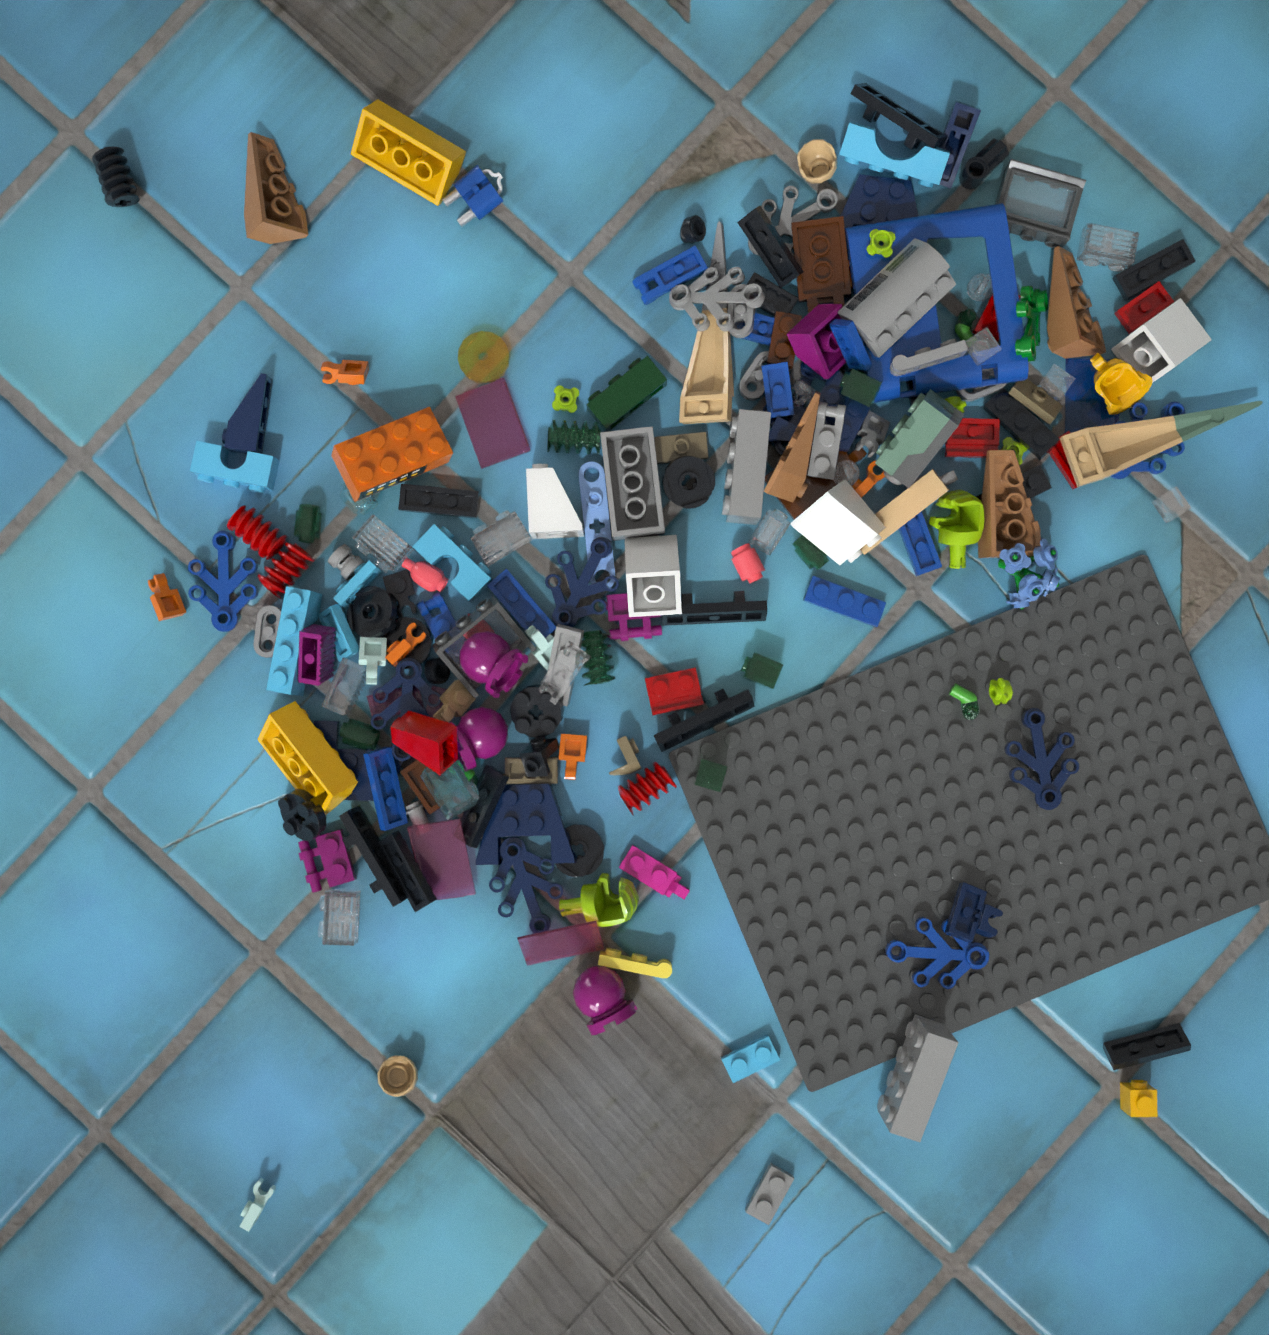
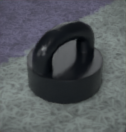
(692, 229)
(436, 671)

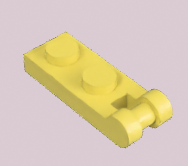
(636, 963)

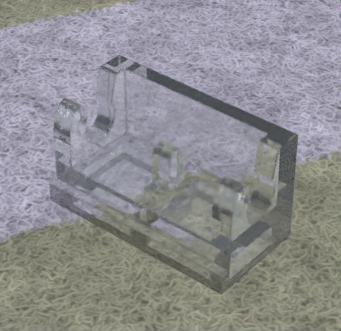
(564, 672)

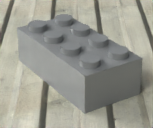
(748, 467)
(632, 483)
(917, 1077)

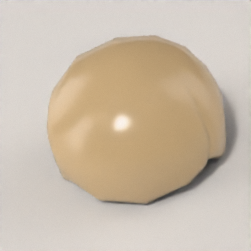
(817, 161)
(397, 1076)

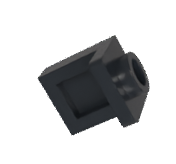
(536, 754)

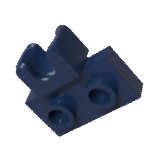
(970, 914)

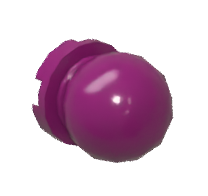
(489, 660)
(480, 735)
(601, 996)

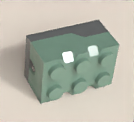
(917, 438)

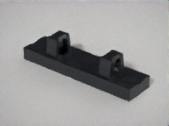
(881, 104)
(723, 612)
(719, 713)
(366, 840)

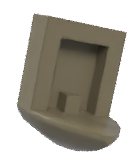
(629, 750)

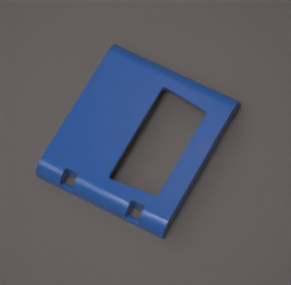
(961, 372)

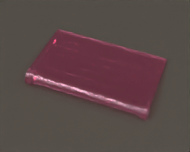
(493, 423)
(443, 858)
(561, 943)

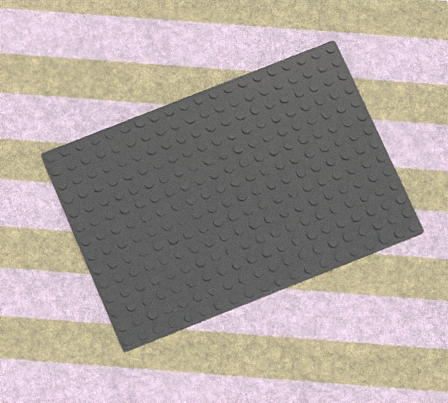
(883, 798)

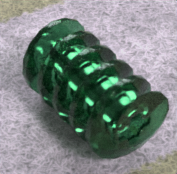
(574, 437)
(597, 662)

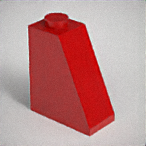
(426, 740)

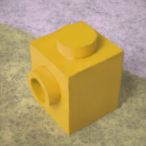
(1138, 1099)

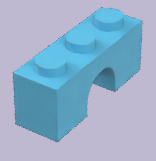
(211, 463)
(437, 545)

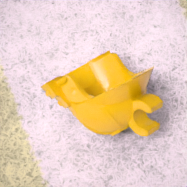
(1119, 383)

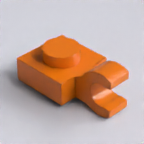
(348, 372)
(871, 479)
(166, 602)
(400, 650)
(572, 751)

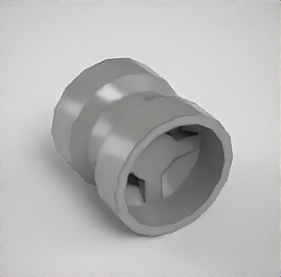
(345, 561)

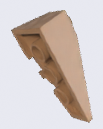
(270, 205)
(1069, 320)
(792, 467)
(1006, 507)

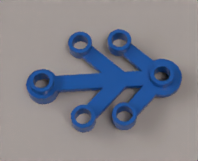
(1148, 466)
(224, 584)
(942, 954)

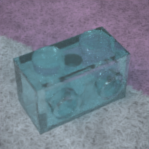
(451, 789)

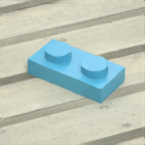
(363, 577)
(345, 641)
(750, 1058)

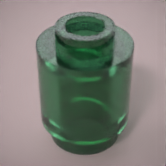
(307, 523)
(809, 553)
(359, 735)

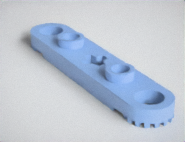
(596, 507)

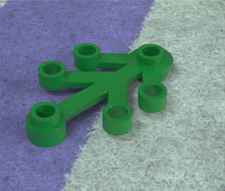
(1037, 303)

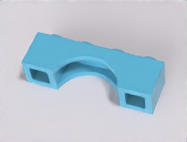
(862, 145)
(298, 611)

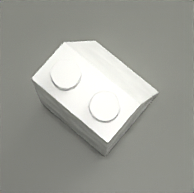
(1163, 341)
(549, 506)
(840, 523)
(653, 576)

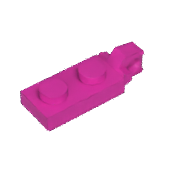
(653, 873)

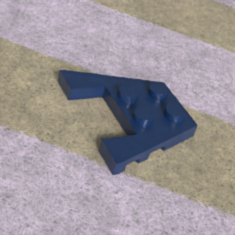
(879, 200)
(831, 394)
(353, 760)
(526, 812)

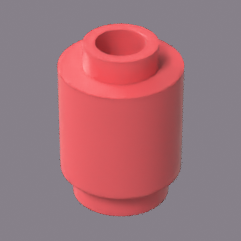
(747, 563)

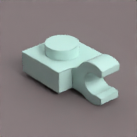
(543, 646)
(372, 653)
(253, 1209)

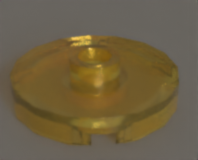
(483, 370)

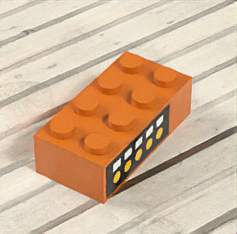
(391, 454)

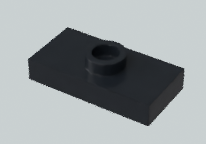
(775, 297)

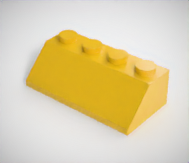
(407, 151)
(306, 757)

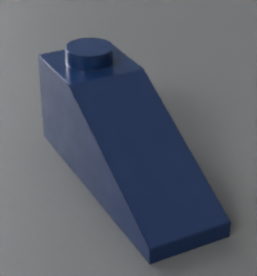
(959, 131)
(249, 421)

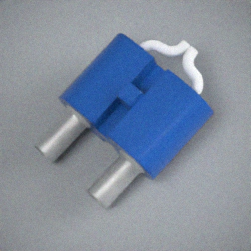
(477, 193)

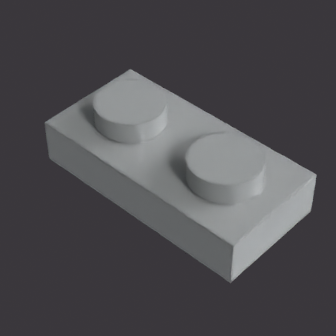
(769, 1193)

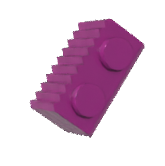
(316, 654)

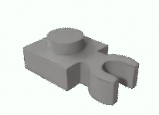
(872, 433)

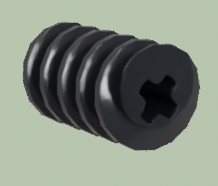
(114, 177)

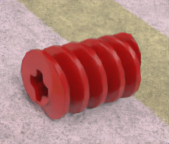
(256, 533)
(285, 569)
(646, 787)

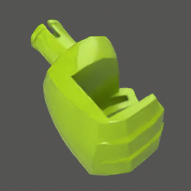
(962, 526)
(601, 904)

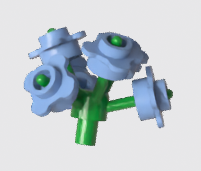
(1032, 585)

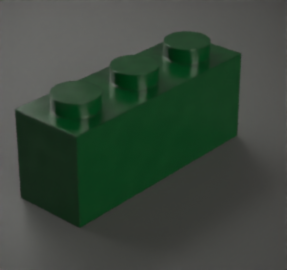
(626, 393)

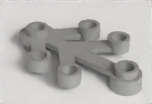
(785, 221)
(713, 296)

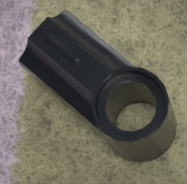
(983, 164)

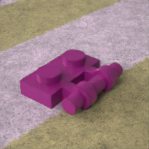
(619, 612)
(335, 860)

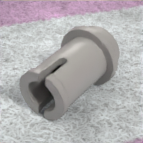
(416, 813)

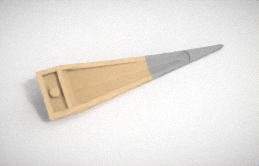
(709, 378)

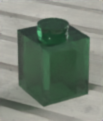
(860, 387)
(761, 670)
(710, 775)

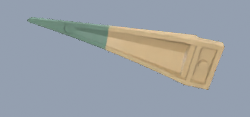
(1108, 449)

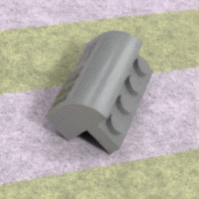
(899, 296)

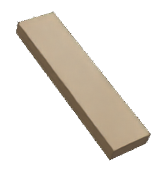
(908, 505)

